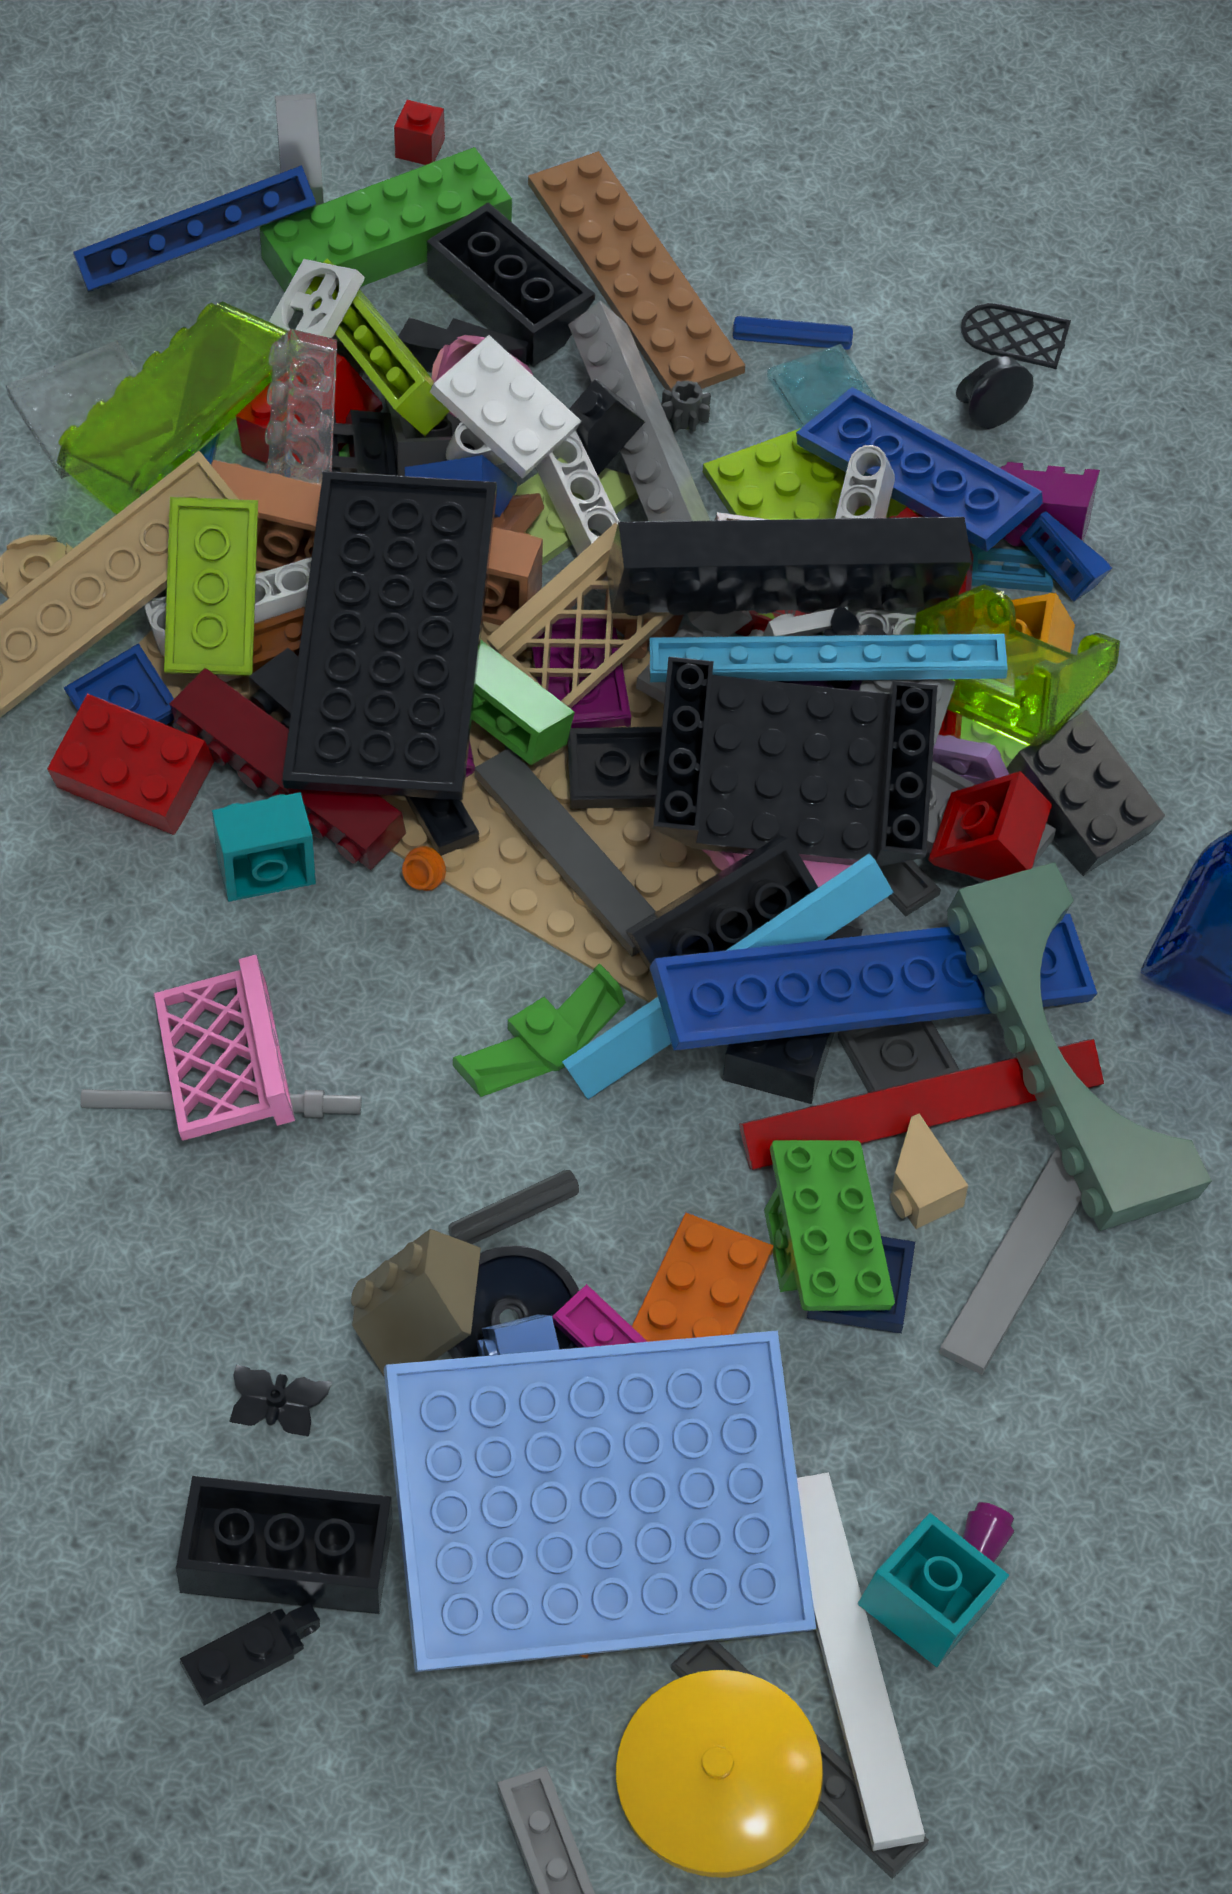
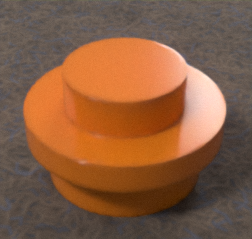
(424, 868)

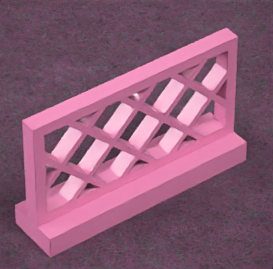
(263, 1051)

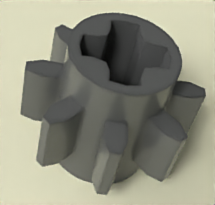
(686, 405)

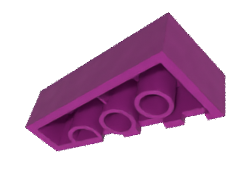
(1064, 495)

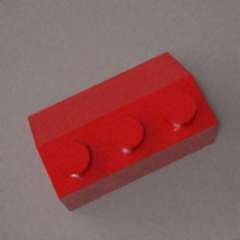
(350, 394)

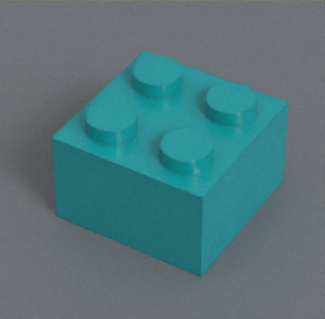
(264, 846)
(933, 1589)

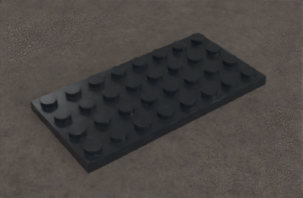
(391, 636)

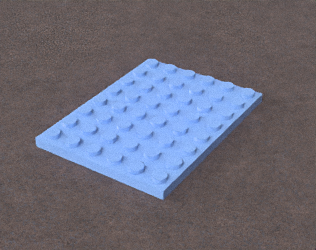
(597, 1500)

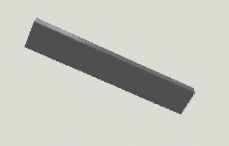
(564, 844)
(839, 1792)

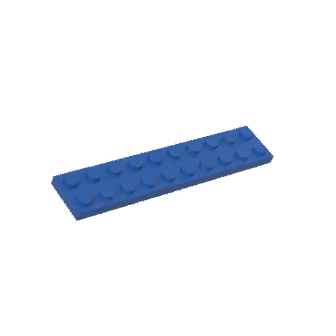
(842, 985)

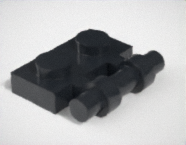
(369, 444)

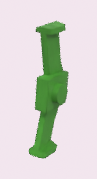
(543, 1036)

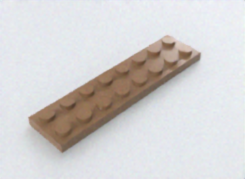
(635, 273)

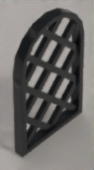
(994, 350)

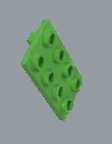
(826, 1227)

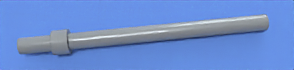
(311, 1103)

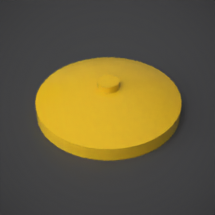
(719, 1773)

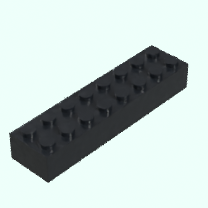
(786, 564)

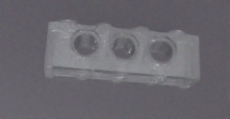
(314, 361)

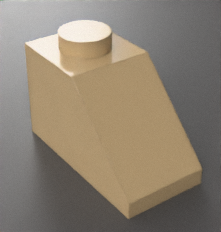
(925, 1178)

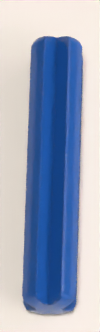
(792, 332)

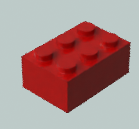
(131, 764)

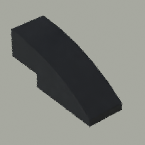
(427, 340)

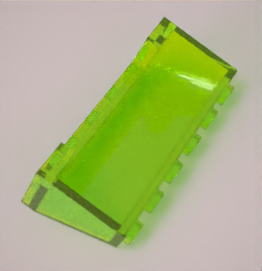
(171, 405)

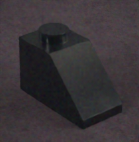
(605, 423)

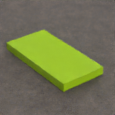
(211, 586)

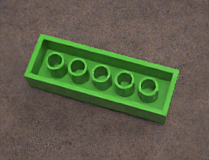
(386, 223)

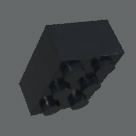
(1092, 792)

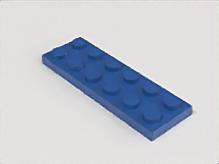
(929, 470)

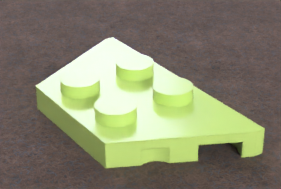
(548, 524)

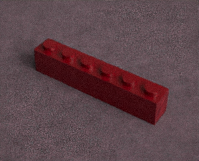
(256, 746)

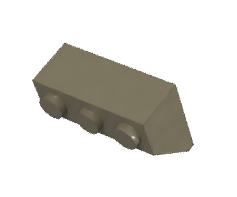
(418, 1300)

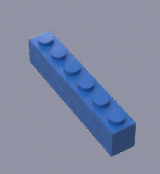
(194, 228)

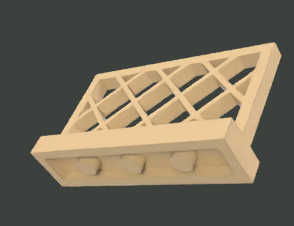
(554, 603)

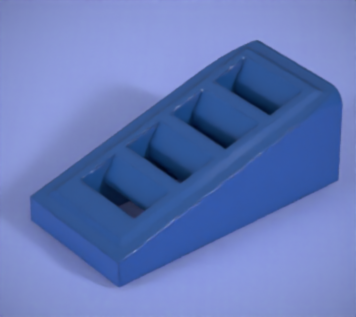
(1086, 565)

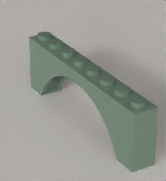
(1115, 1162)

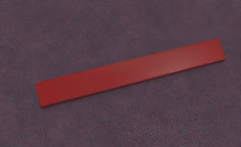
(890, 1109)

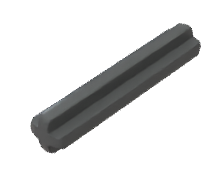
(515, 1208)

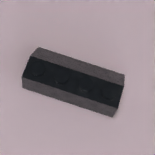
(508, 280)
(726, 905)

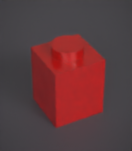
(419, 132)

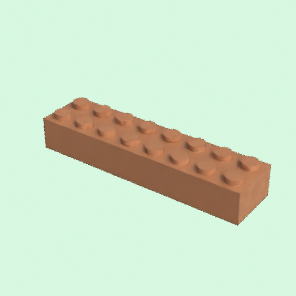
(289, 524)

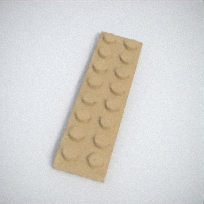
(95, 584)

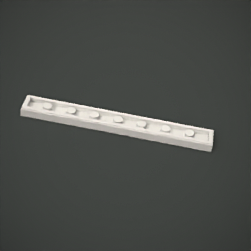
(856, 1674)

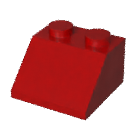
(992, 828)

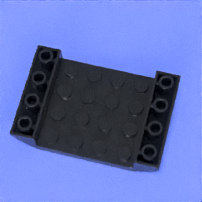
(796, 762)

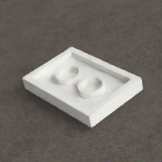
(505, 406)

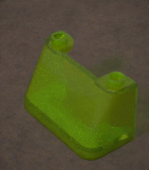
(1041, 681)

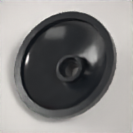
(518, 1281)

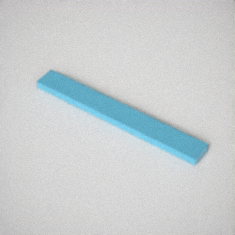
(839, 656)
(807, 920)

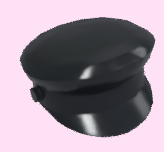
(995, 391)

